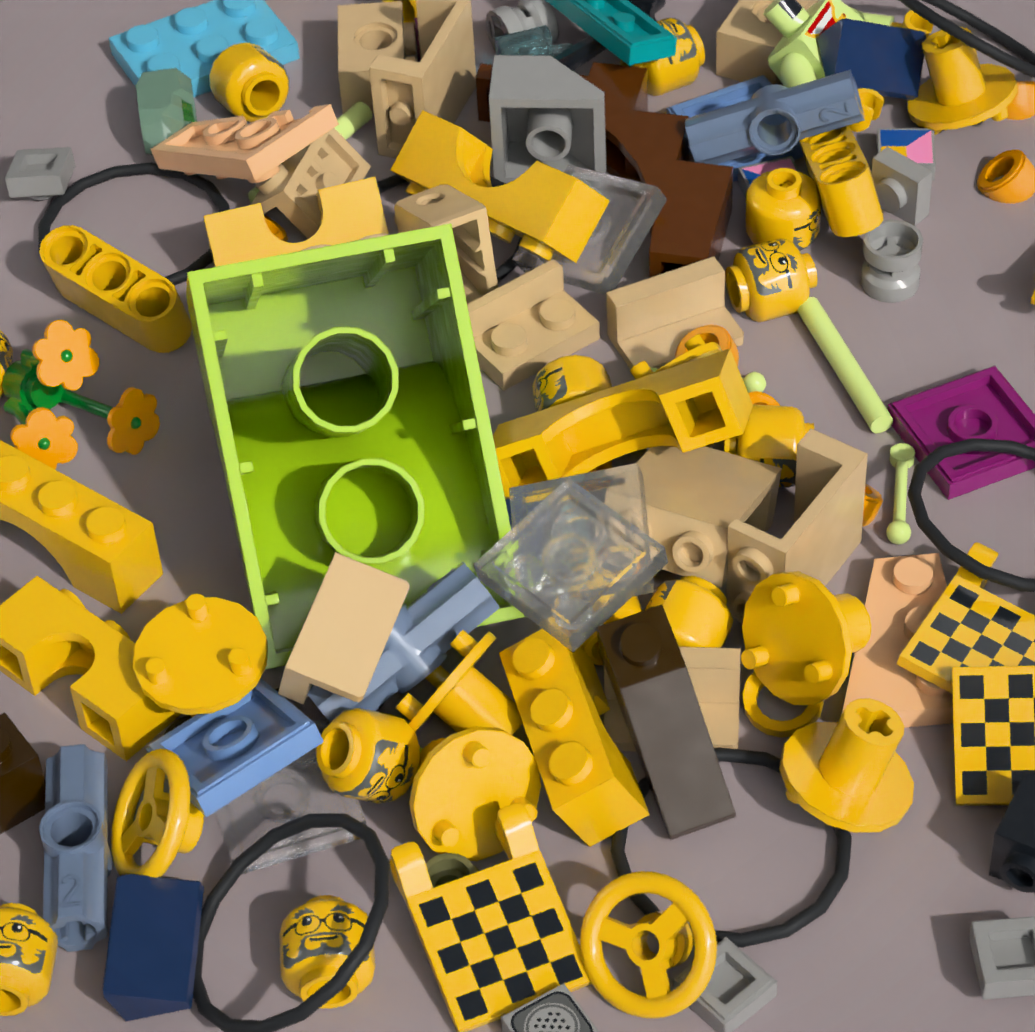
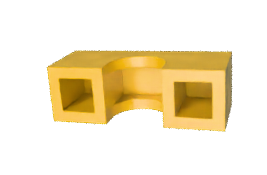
(346, 212)
(55, 636)
(579, 763)

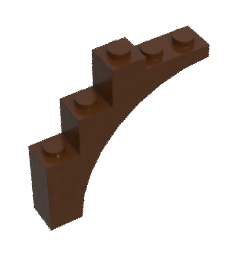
(655, 152)

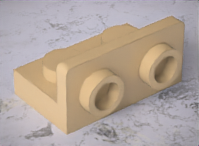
(317, 166)
(528, 325)

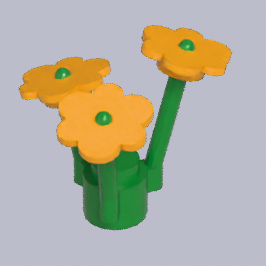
(49, 377)

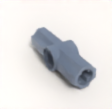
(809, 111)
(419, 640)
(76, 847)

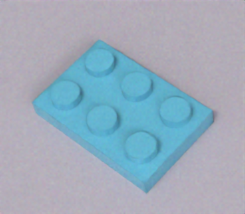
(198, 36)

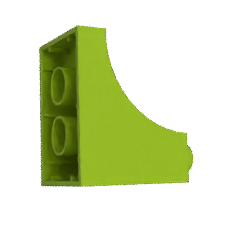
(348, 419)

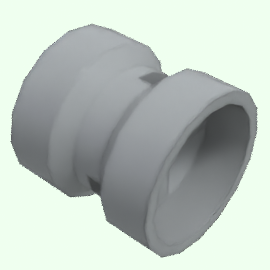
(525, 16)
(892, 261)

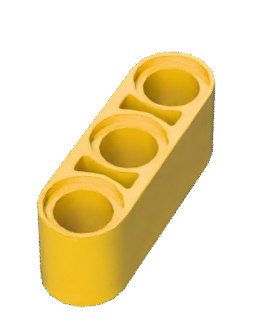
(843, 182)
(116, 288)

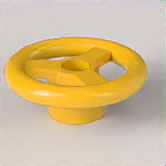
(161, 818)
(674, 945)

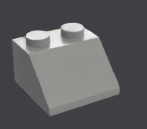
(544, 116)

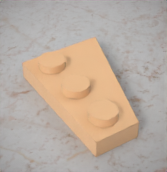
(241, 149)
(898, 601)

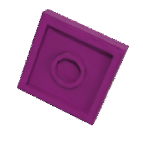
(963, 409)

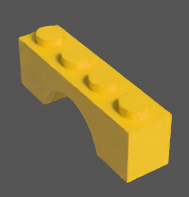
(540, 206)
(672, 407)
(93, 539)

